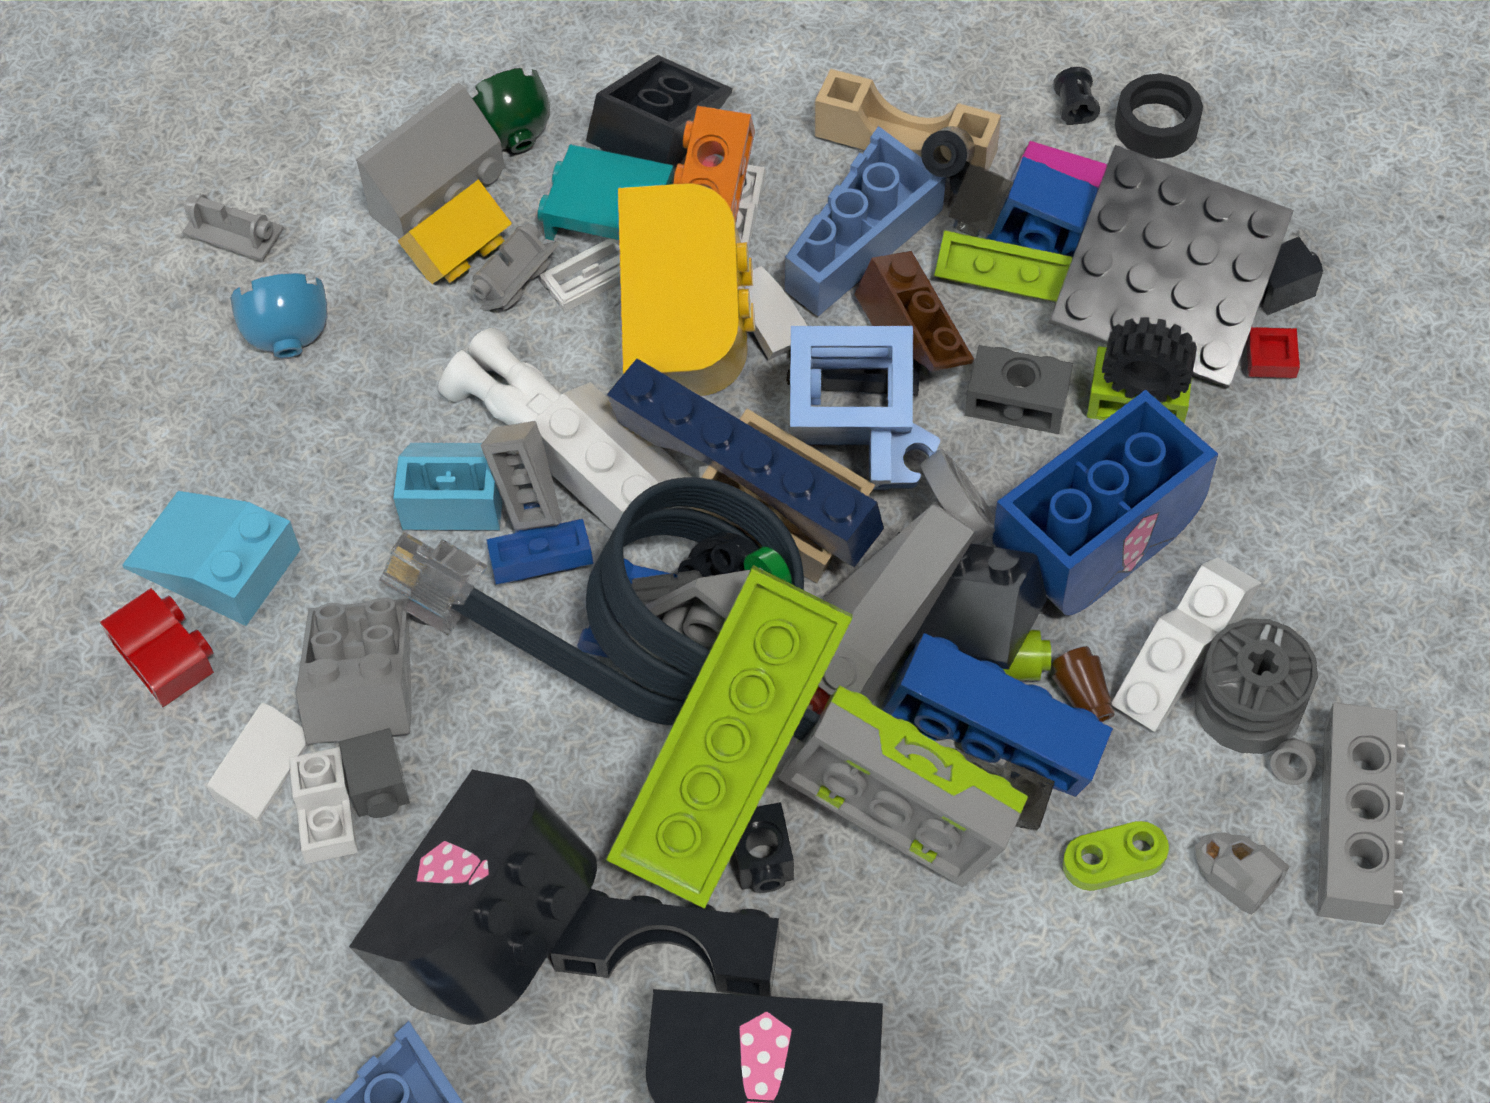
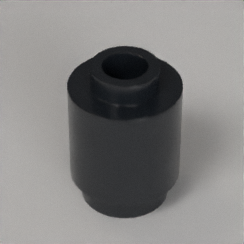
(958, 142)

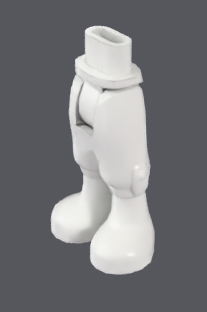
(512, 403)

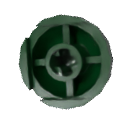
(514, 107)

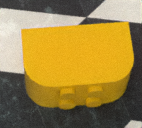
(684, 285)

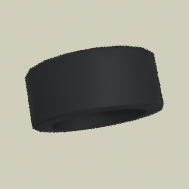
(1151, 140)

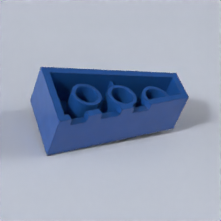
(1044, 209)
(996, 715)

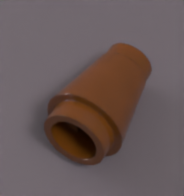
(1083, 682)

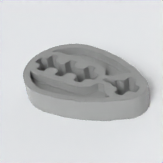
(958, 494)

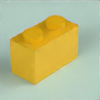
(455, 232)

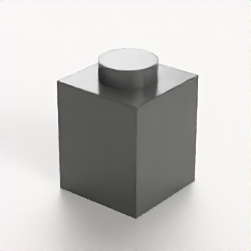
(374, 773)

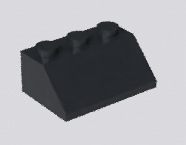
(988, 604)

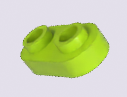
(1118, 857)

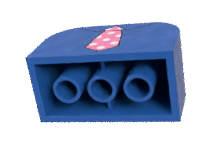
(1108, 502)

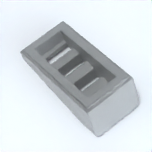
(520, 445)

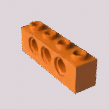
(721, 134)

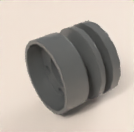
(1249, 709)

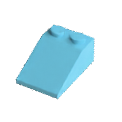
(216, 553)

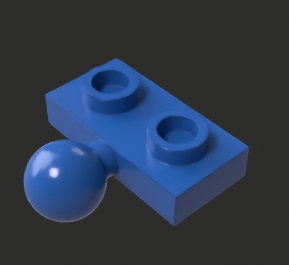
(539, 550)

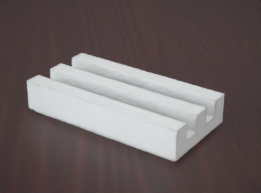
(591, 283)

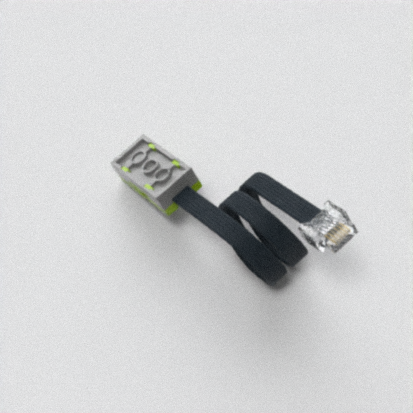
(846, 759)

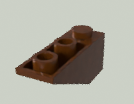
(899, 294)

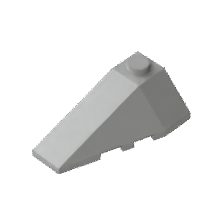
(892, 599)

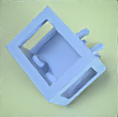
(885, 429)

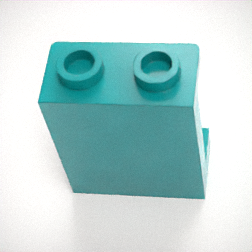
(587, 190)

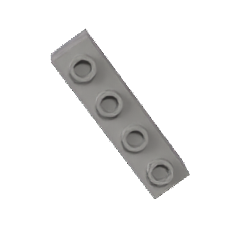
(1343, 887)

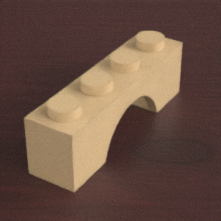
(852, 109)

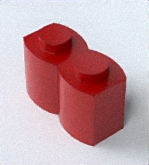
(158, 646)

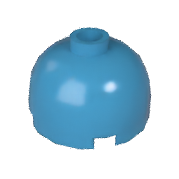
(281, 313)

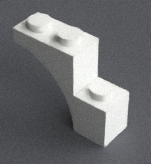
(1182, 642)

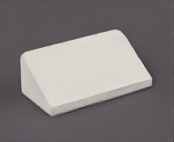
(257, 763)

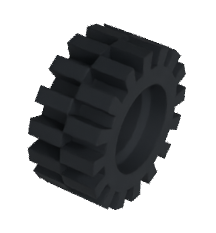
(1149, 359)

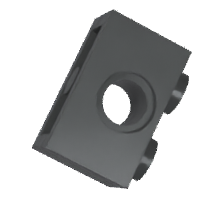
(994, 393)

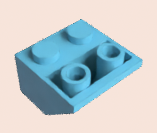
(446, 488)

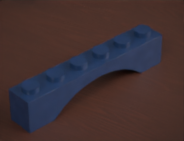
(805, 494)

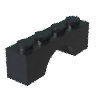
(734, 946)

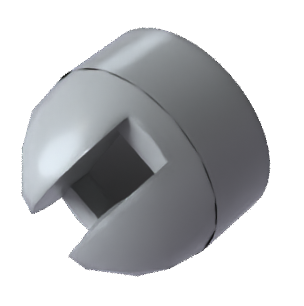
(1282, 757)

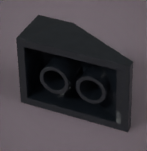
(649, 109)

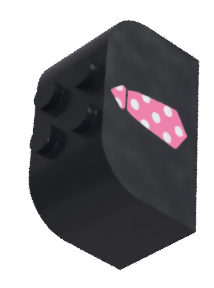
(479, 902)
(762, 1049)

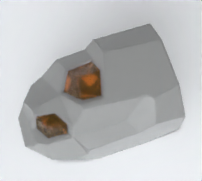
(1240, 869)

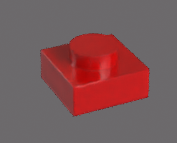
(1273, 352)

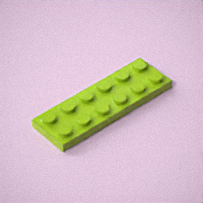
(729, 736)

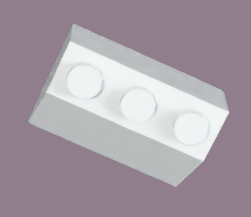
(598, 455)

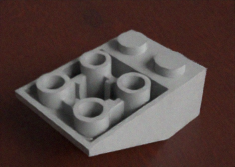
(355, 670)

